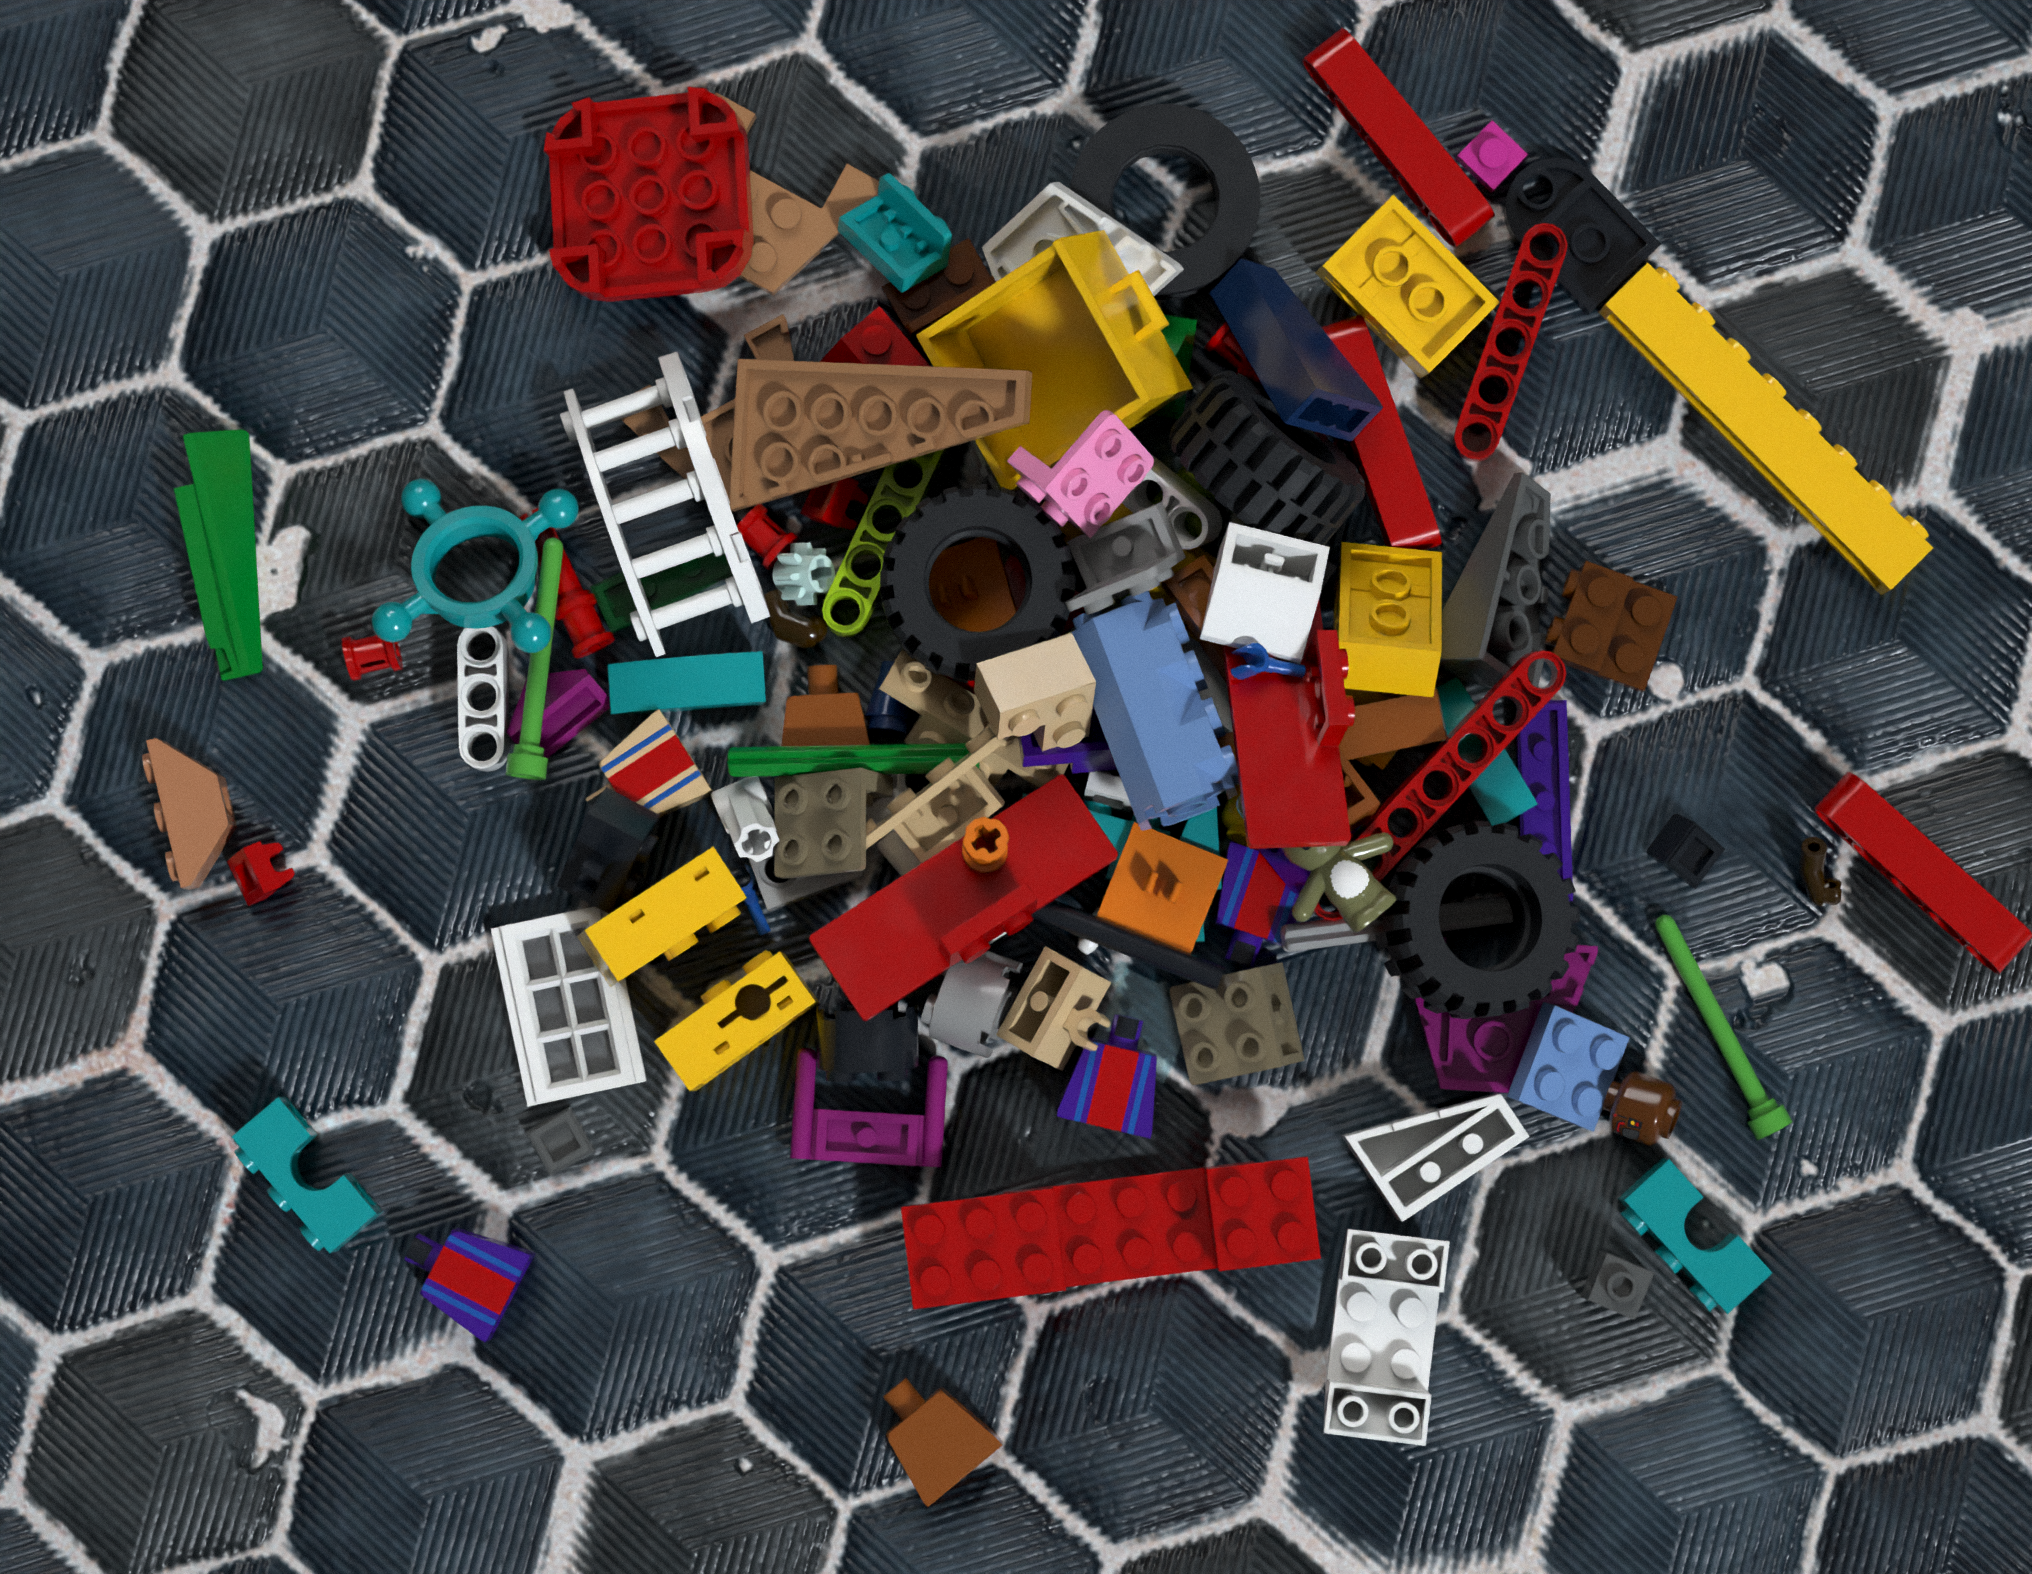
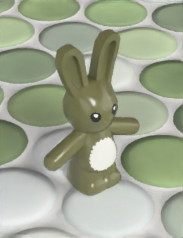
(1342, 878)

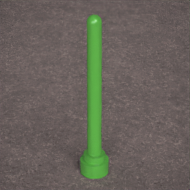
(527, 756)
(1764, 1112)

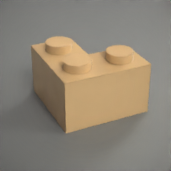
(1039, 692)

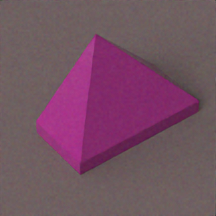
(570, 706)

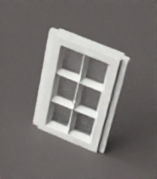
(564, 1017)

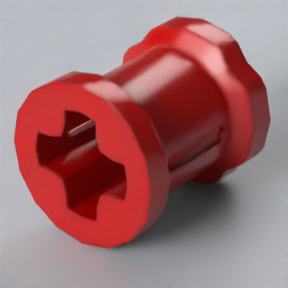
(765, 536)
(370, 655)

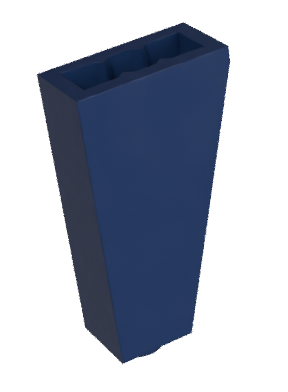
(1292, 354)

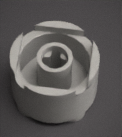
(972, 1002)

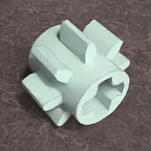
(803, 573)

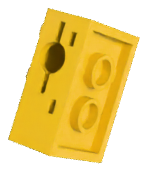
(1407, 287)
(1389, 617)
(664, 917)
(736, 1019)

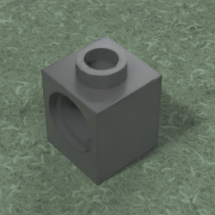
(1617, 1284)

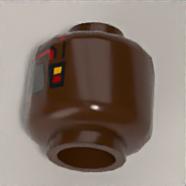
(1642, 1108)

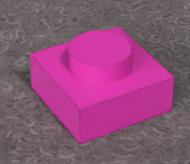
(1491, 156)

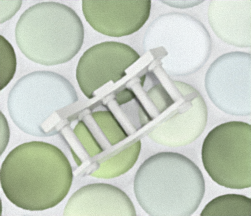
(701, 483)

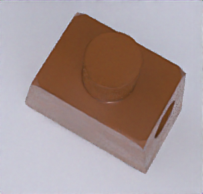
(824, 714)
(937, 1439)

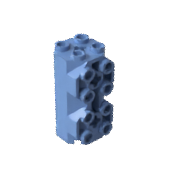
(1154, 712)

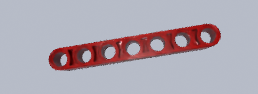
(1459, 773)

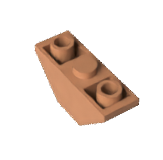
(192, 810)

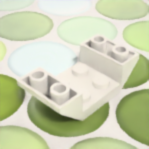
(1383, 1336)

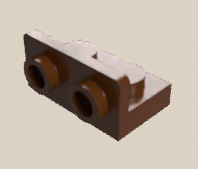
(942, 291)

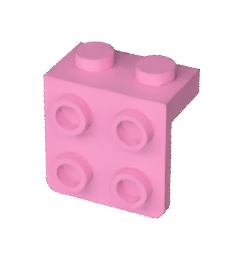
(1089, 477)

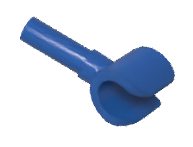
(1259, 661)
(753, 904)

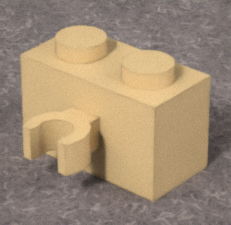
(1055, 1010)

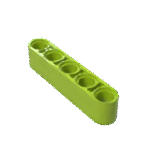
(872, 542)

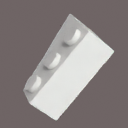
(1434, 1151)

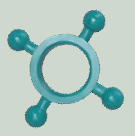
(422, 501)

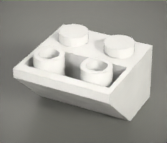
(1264, 591)

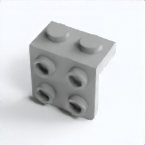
(1124, 556)

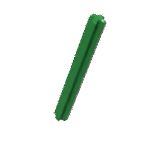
(815, 759)

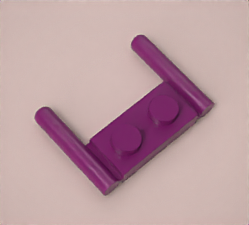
(868, 1135)

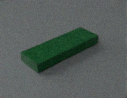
(660, 588)

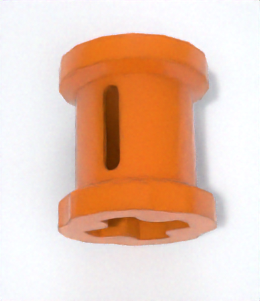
(989, 830)

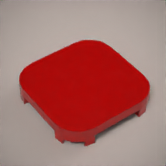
(650, 196)

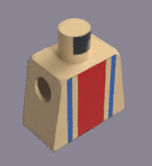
(654, 769)

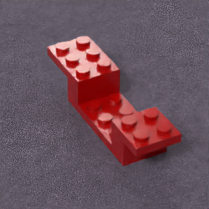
(1110, 1231)

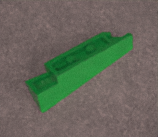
(222, 547)

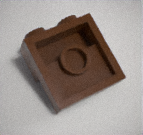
(1610, 625)

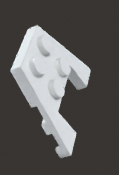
(1063, 213)

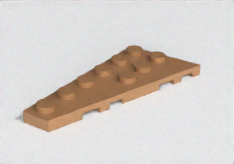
(837, 420)

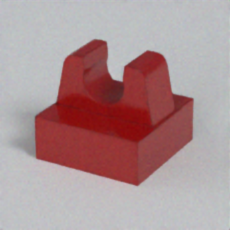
(829, 502)
(255, 872)

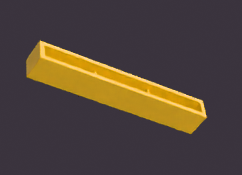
(1766, 429)

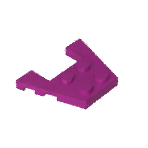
(1488, 1050)

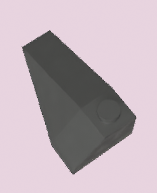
(1499, 594)

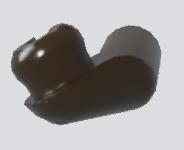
(791, 626)
(1811, 870)

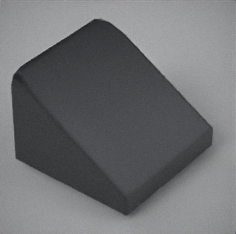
(1685, 850)

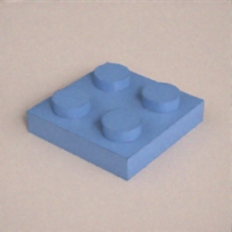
(1568, 1066)

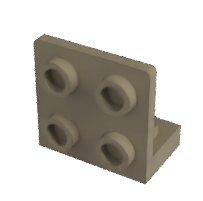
(824, 820)
(1239, 1026)

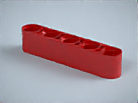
(1398, 138)
(1521, 320)
(1384, 450)
(1923, 872)

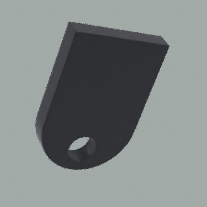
(1600, 232)

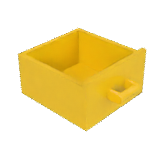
(1082, 334)

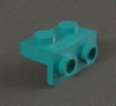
(898, 234)

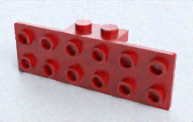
(1289, 746)
(952, 912)

